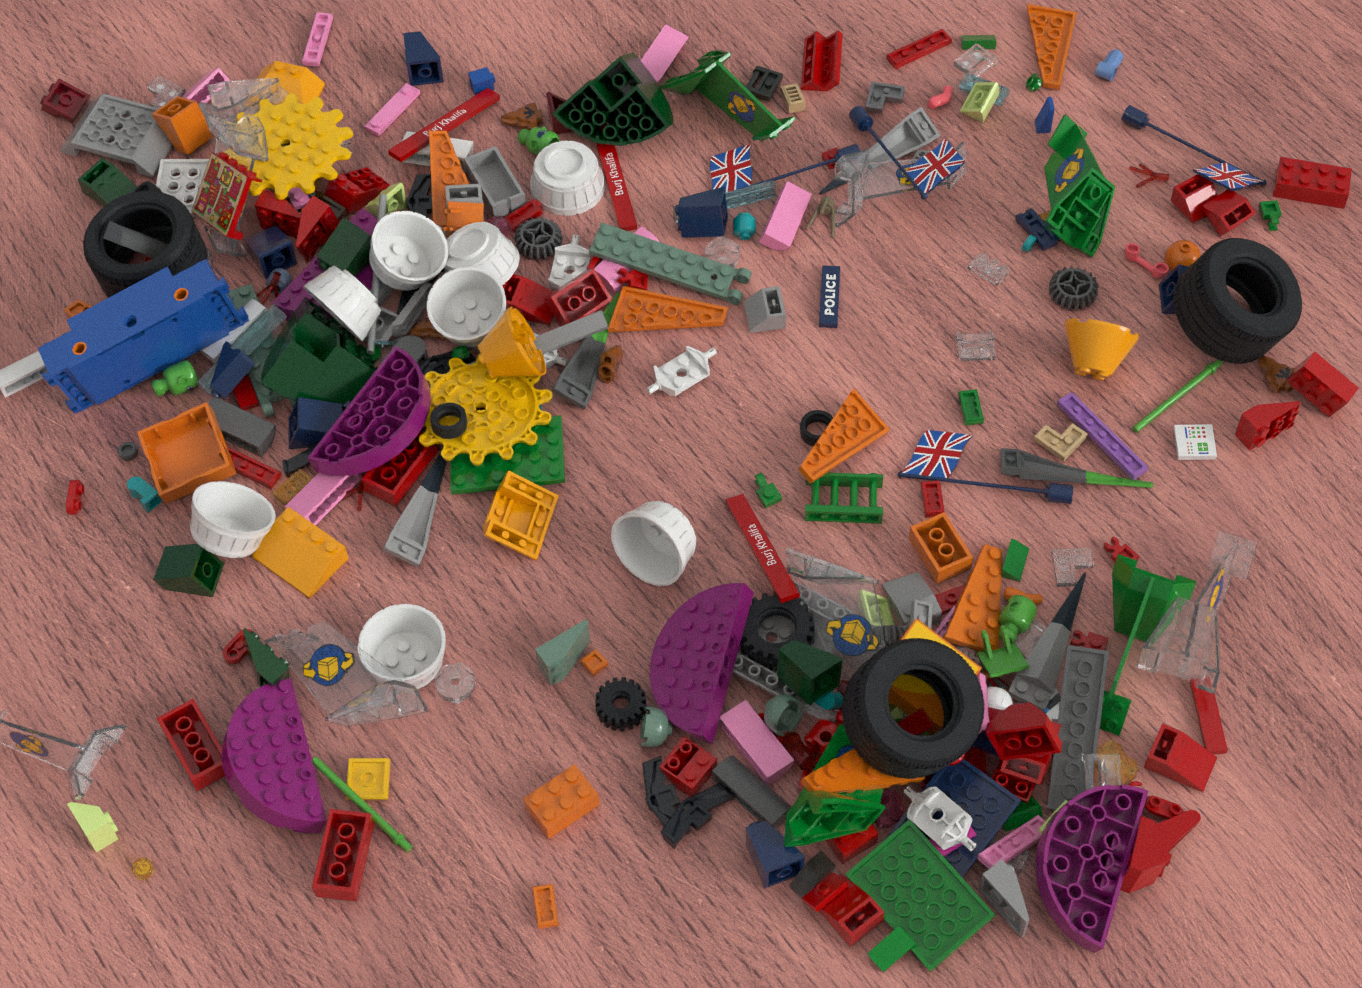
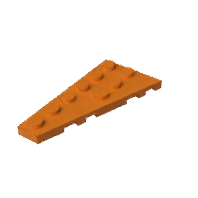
(1051, 38)
(444, 171)
(655, 311)
(847, 434)
(979, 603)
(851, 774)

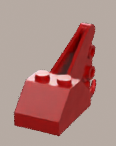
(1020, 732)
(1155, 841)

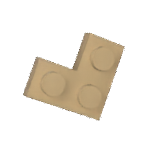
(1060, 445)

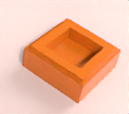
(594, 662)

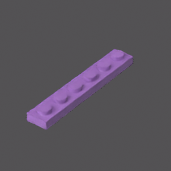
(1102, 435)

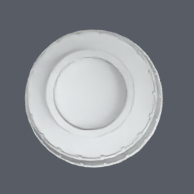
(567, 178)
(482, 247)
(407, 250)
(345, 300)
(466, 305)
(230, 518)
(654, 542)
(406, 642)

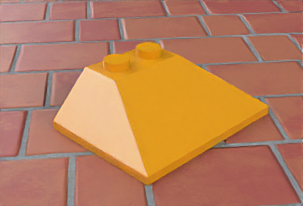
(294, 80)
(520, 515)

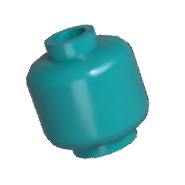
(744, 226)

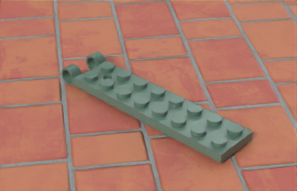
(668, 263)
(241, 297)

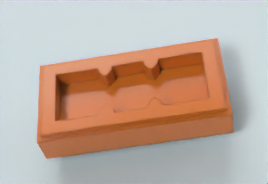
(545, 906)

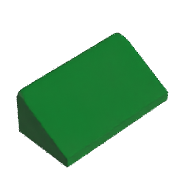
(985, 41)
(1015, 561)
(1023, 814)
(891, 948)

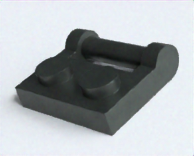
(767, 85)

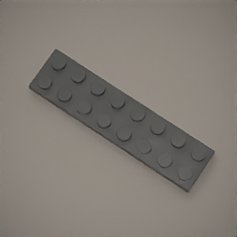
(1079, 720)

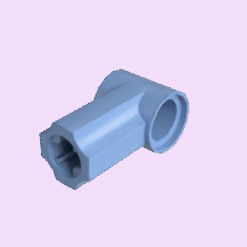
(1107, 68)

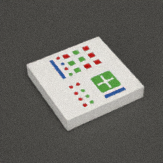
(1195, 442)

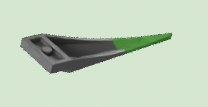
(580, 374)
(1037, 468)

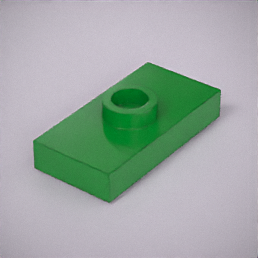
(970, 407)

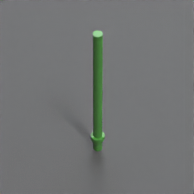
(1209, 369)
(399, 839)

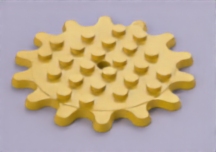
(312, 146)
(508, 415)

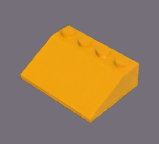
(300, 552)

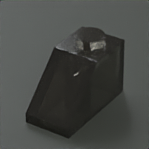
(812, 874)

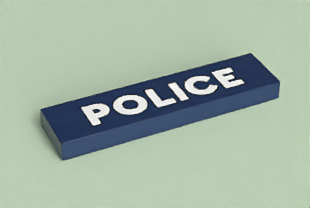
(829, 296)

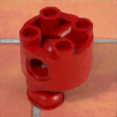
(821, 734)

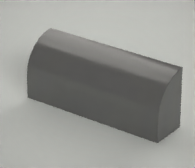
(134, 240)
(243, 427)
(751, 791)

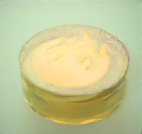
(142, 868)

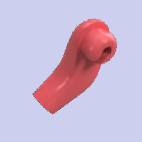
(941, 99)

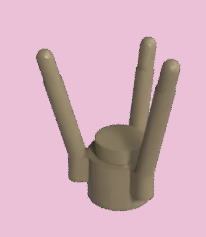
(825, 207)

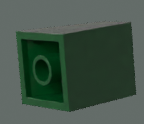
(346, 249)
(189, 570)
(808, 670)

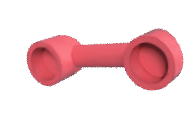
(1131, 253)

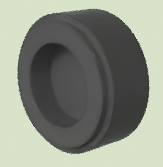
(127, 451)

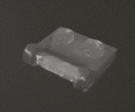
(974, 57)
(975, 347)
(1108, 769)

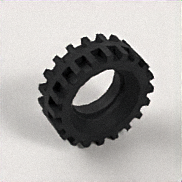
(767, 652)

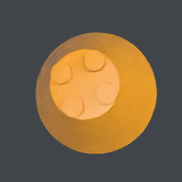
(1098, 346)
(511, 348)

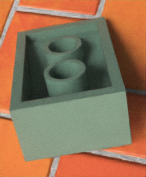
(561, 653)

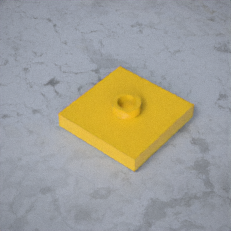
(369, 777)

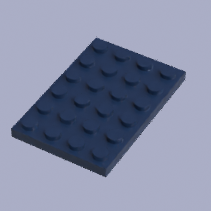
(981, 798)

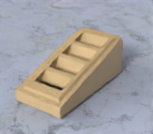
(795, 106)

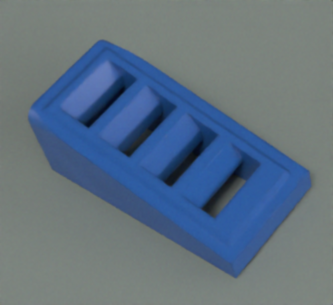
(1045, 117)

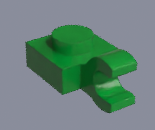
(1271, 211)
(766, 493)

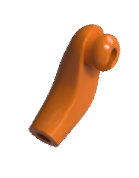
(1011, 591)

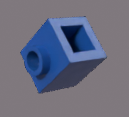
(481, 79)

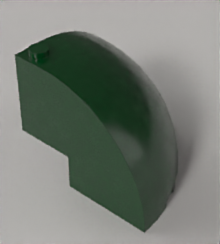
(624, 99)
(316, 359)

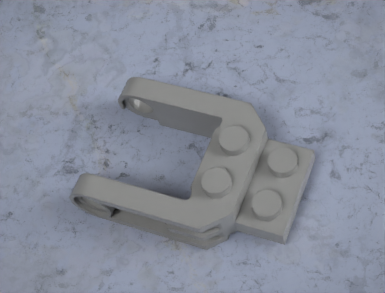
(396, 325)

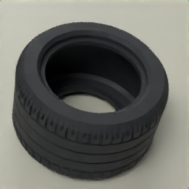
(152, 215)
(1217, 321)
(877, 734)

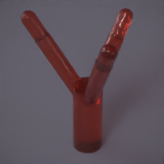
(1154, 175)
(273, 286)
(359, 489)

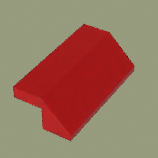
(821, 61)

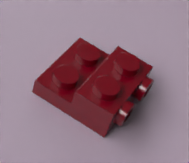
(64, 100)

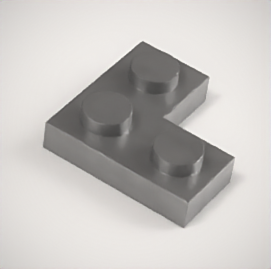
(883, 92)

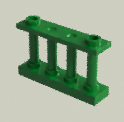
(850, 513)

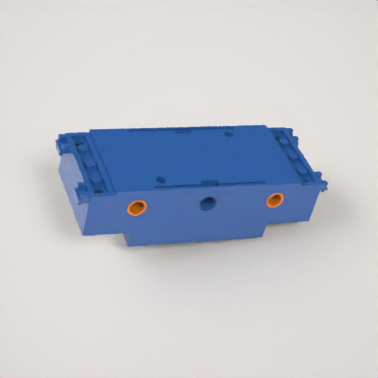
(140, 334)

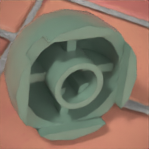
(783, 713)
(654, 727)

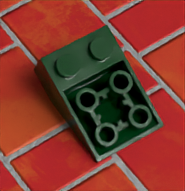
(105, 182)
(265, 664)

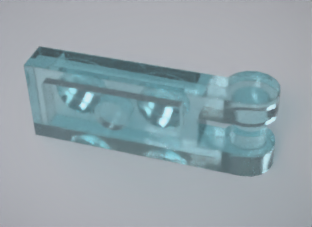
(969, 80)

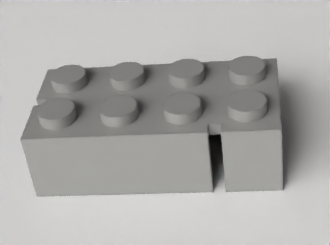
(498, 185)

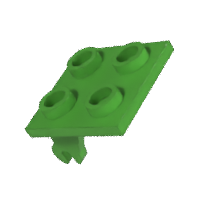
(1001, 660)

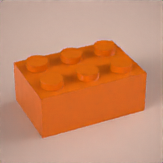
(940, 548)
(561, 801)

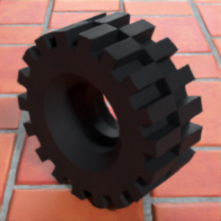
(620, 717)

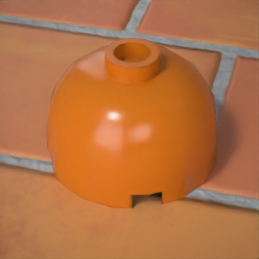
(1182, 253)

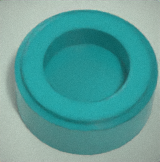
(1029, 243)

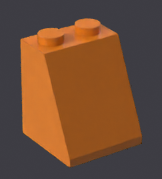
(183, 124)

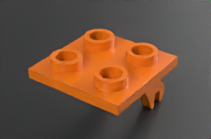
(462, 214)

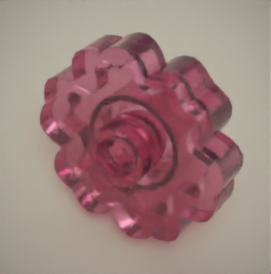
(893, 809)

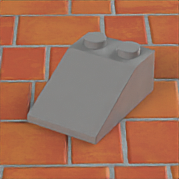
(902, 592)
(1003, 892)

